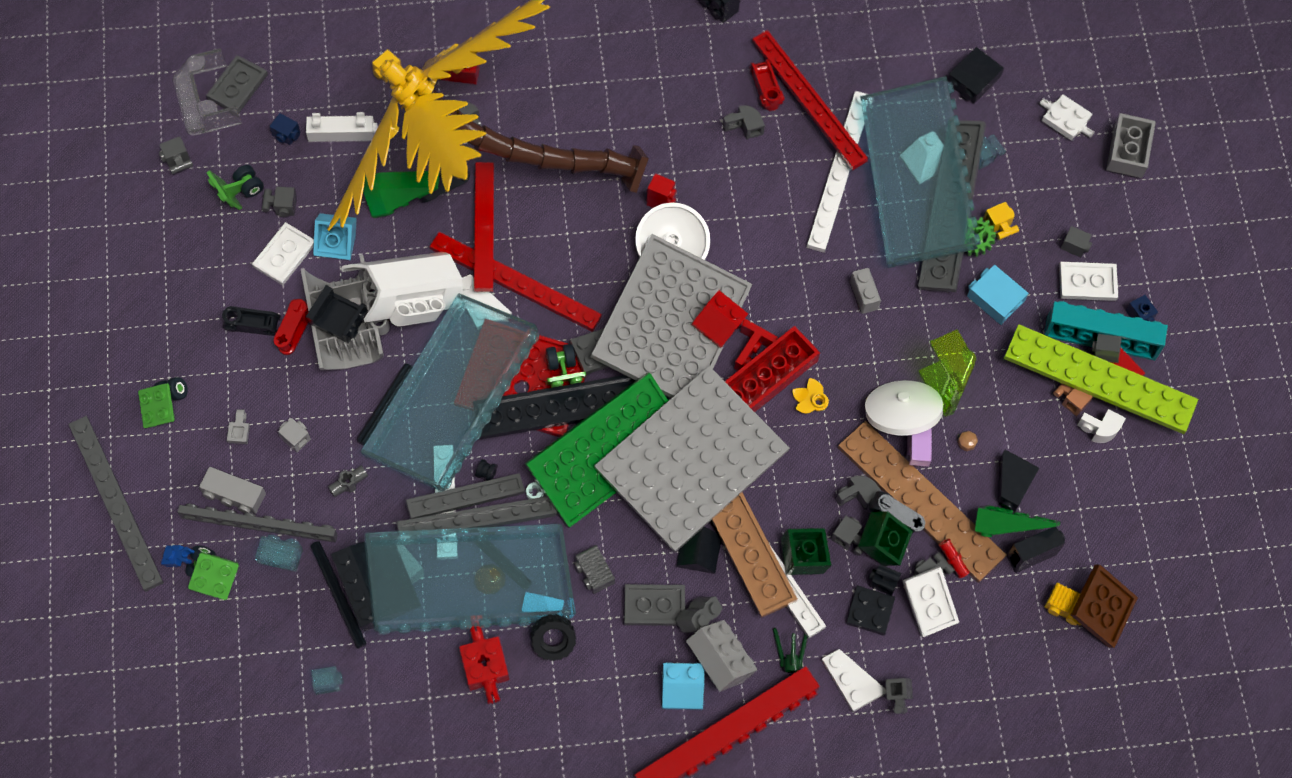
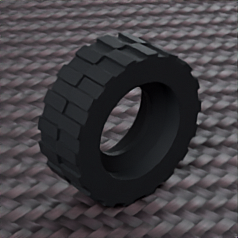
(553, 652)

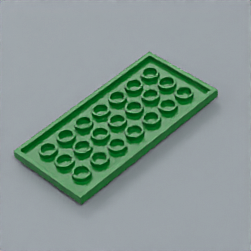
(567, 465)

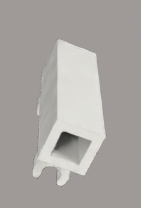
(340, 128)

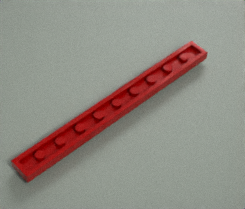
(810, 100)
(521, 284)

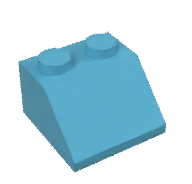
(338, 241)
(683, 686)

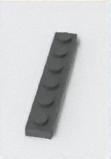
(465, 496)

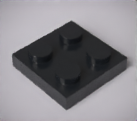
(870, 610)

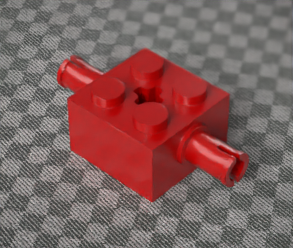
(484, 676)

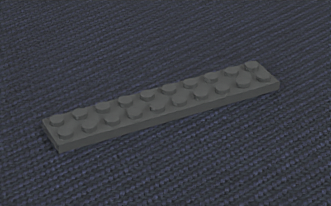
(944, 271)

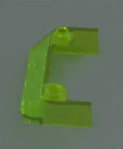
(952, 370)

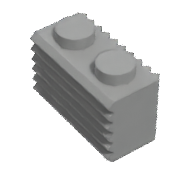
(865, 290)

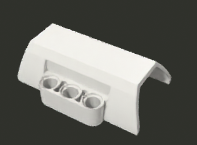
(411, 287)

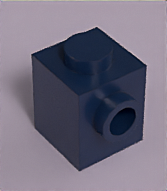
(285, 129)
(1142, 308)

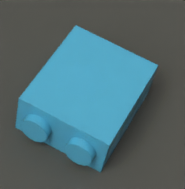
(997, 294)

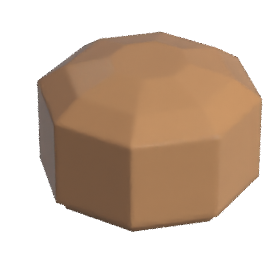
(967, 441)

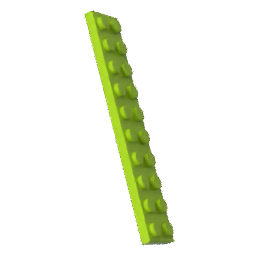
(1101, 379)

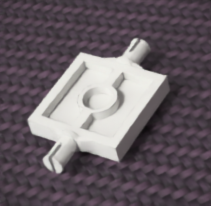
(1067, 117)

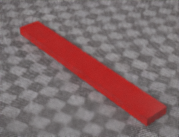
(484, 226)

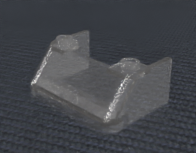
(203, 115)

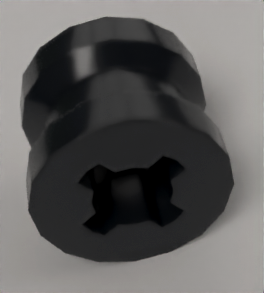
(486, 470)

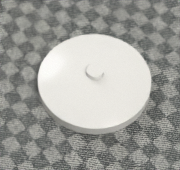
(677, 225)
(904, 407)

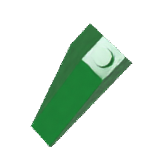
(395, 190)
(998, 520)

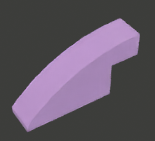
(919, 448)

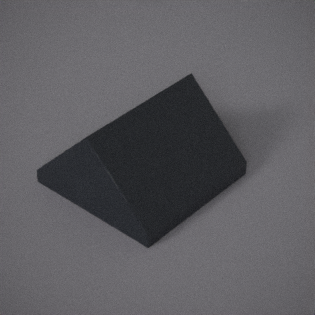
(700, 552)

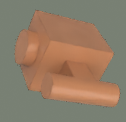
(1075, 399)

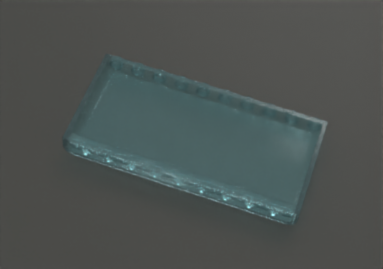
(919, 172)
(451, 392)
(467, 577)

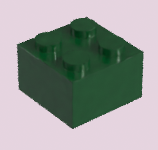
(885, 538)
(805, 551)

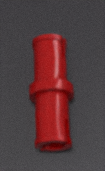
(954, 558)

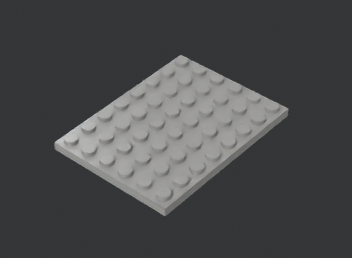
(655, 316)
(691, 458)

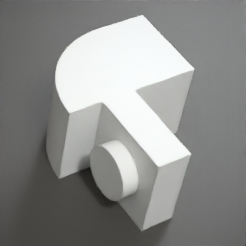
(1103, 430)

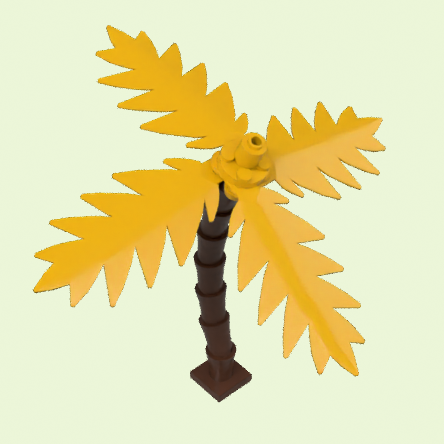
(441, 128)

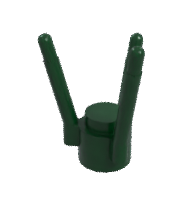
(791, 663)

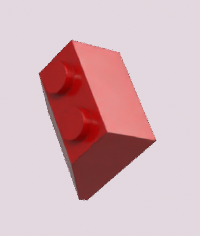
(719, 319)

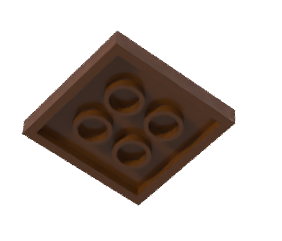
(1104, 606)

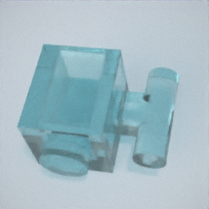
(989, 150)

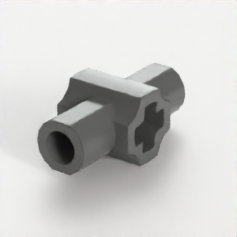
(354, 476)

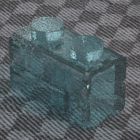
(279, 553)

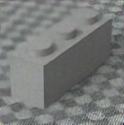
(232, 491)

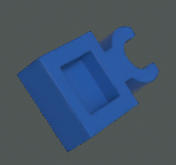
(175, 555)

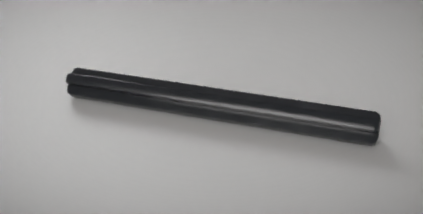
(338, 594)

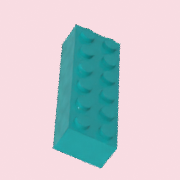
(1083, 325)

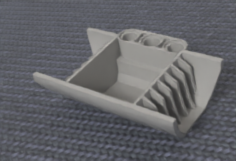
(367, 345)

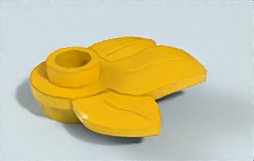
(808, 396)

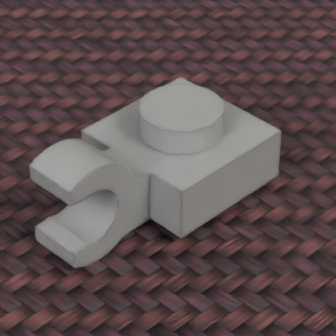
(239, 430)

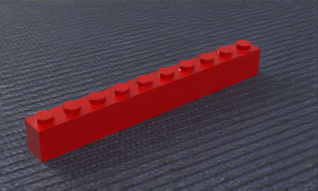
(734, 728)

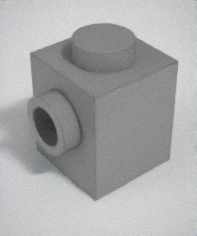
(294, 434)

